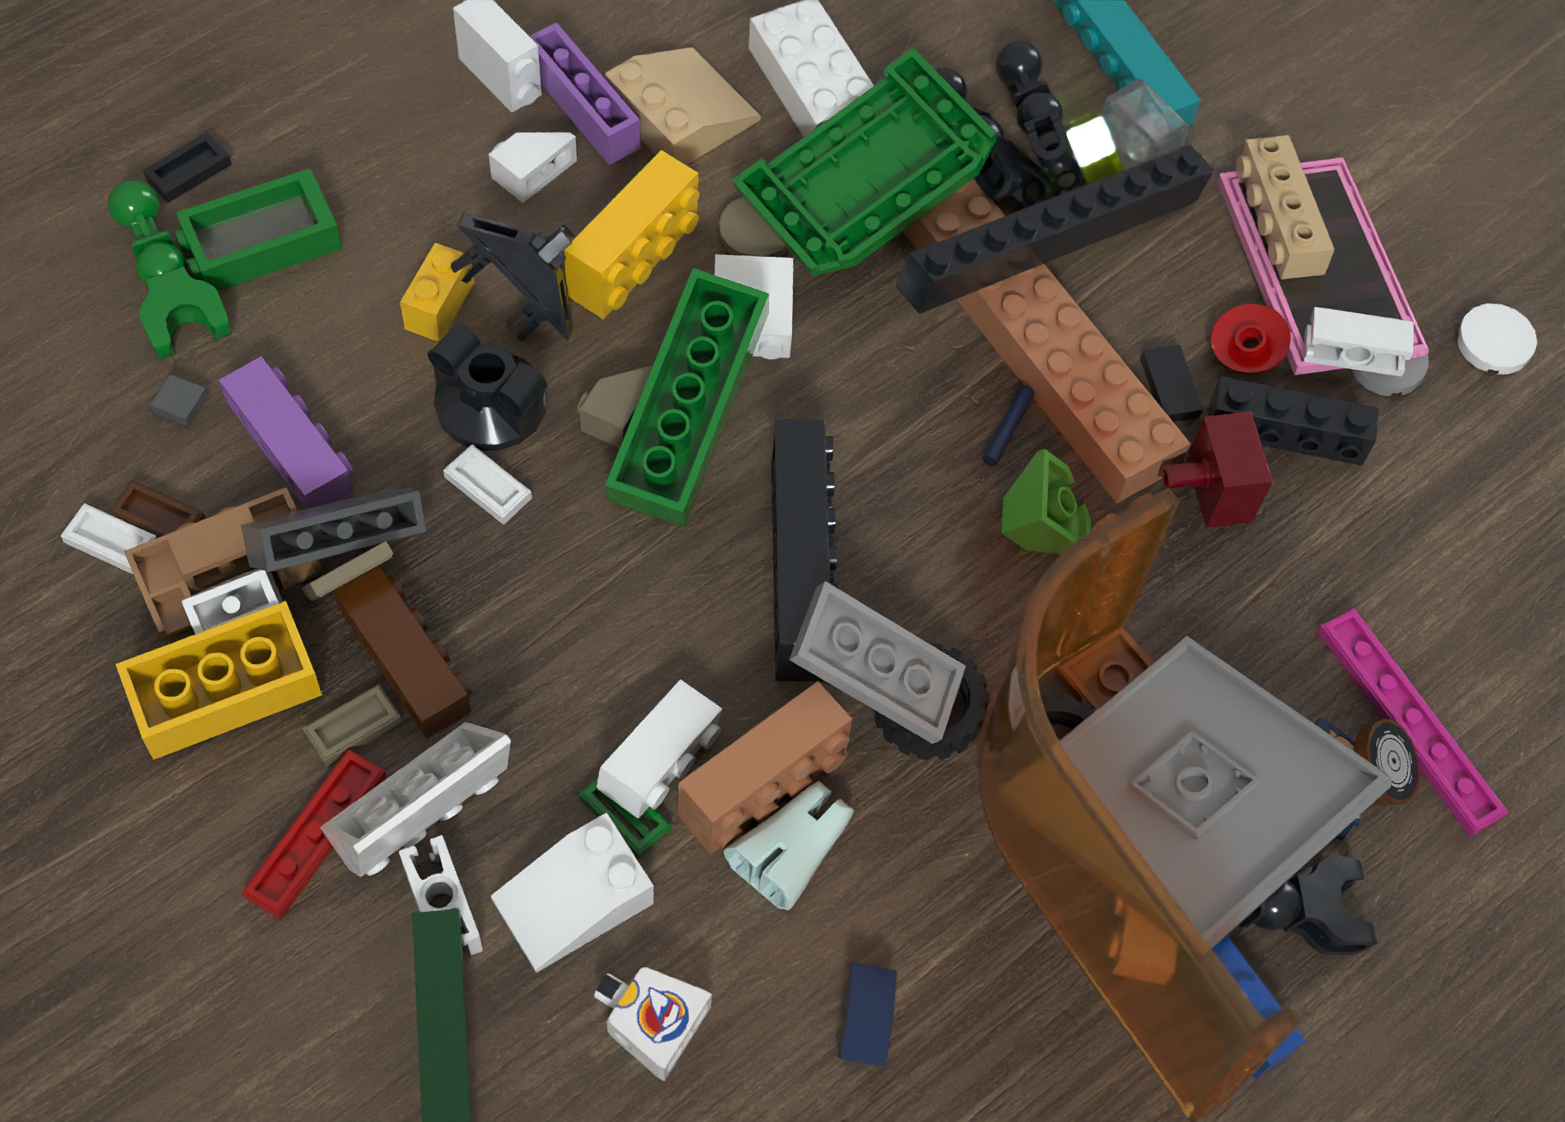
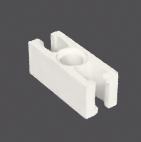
(1358, 341)
(438, 884)

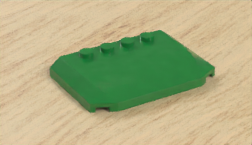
(870, 168)

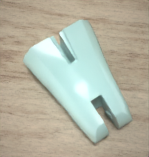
(789, 845)

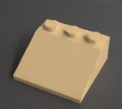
(681, 102)

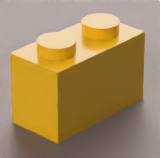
(435, 294)

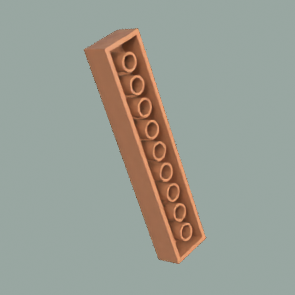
(1063, 359)

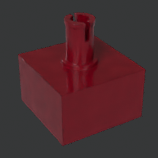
(1225, 469)

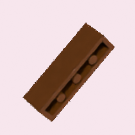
(403, 650)

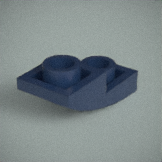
(868, 1014)

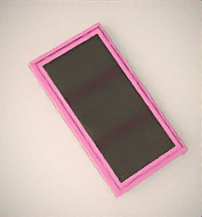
(1358, 272)

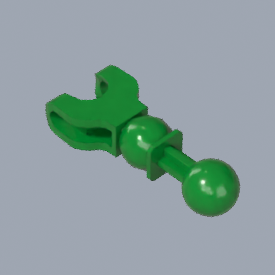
(161, 267)

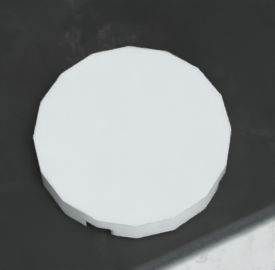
(1496, 338)

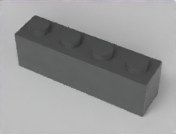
(333, 528)

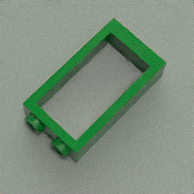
(257, 231)

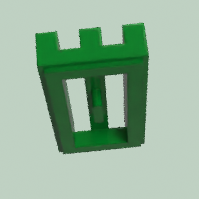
(650, 838)

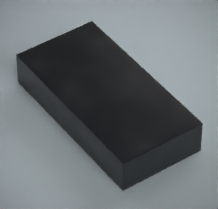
(187, 167)
(1171, 382)

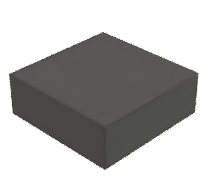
(179, 400)

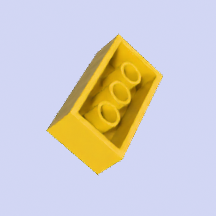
(632, 235)
(218, 680)

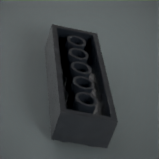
(801, 532)

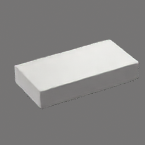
(487, 484)
(104, 536)

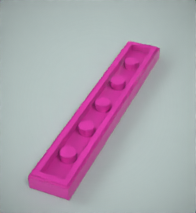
(1398, 700)

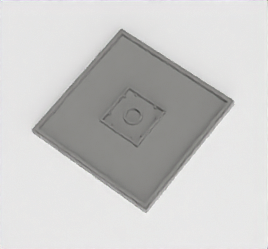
(1218, 783)

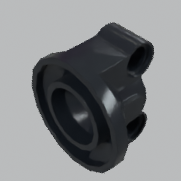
(485, 413)

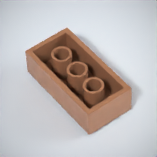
(764, 768)

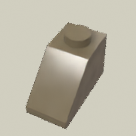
(611, 405)

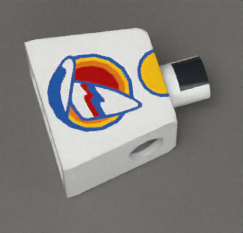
(653, 1016)

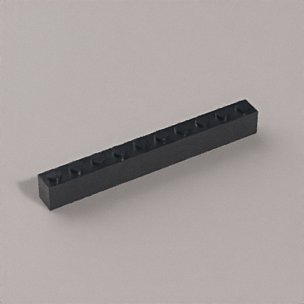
(1052, 229)

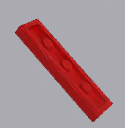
(304, 844)

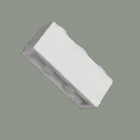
(660, 749)

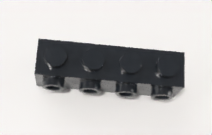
(1301, 420)

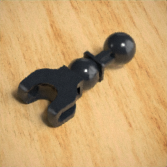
(1039, 113)
(1006, 169)
(1314, 908)

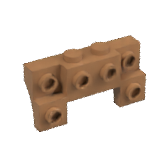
(204, 556)

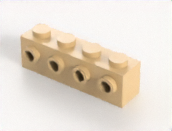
(1284, 207)

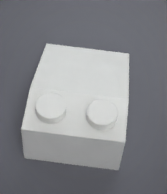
(574, 893)

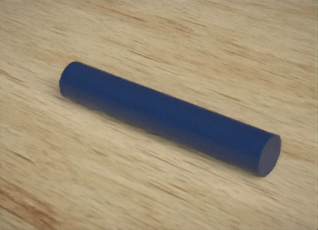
(1008, 426)

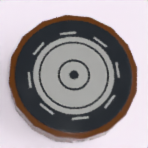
(1393, 752)

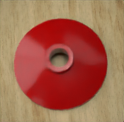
(1246, 325)

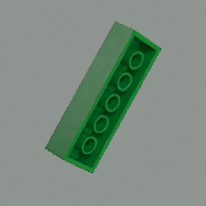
(688, 397)

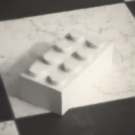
(806, 62)

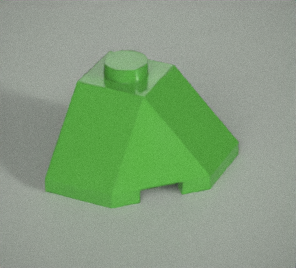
(1042, 509)

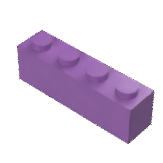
(586, 95)
(286, 434)

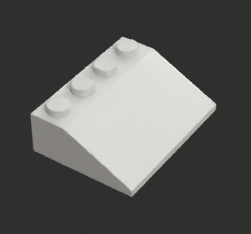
(417, 797)

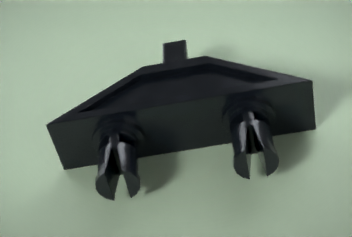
(528, 262)

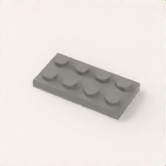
(878, 662)

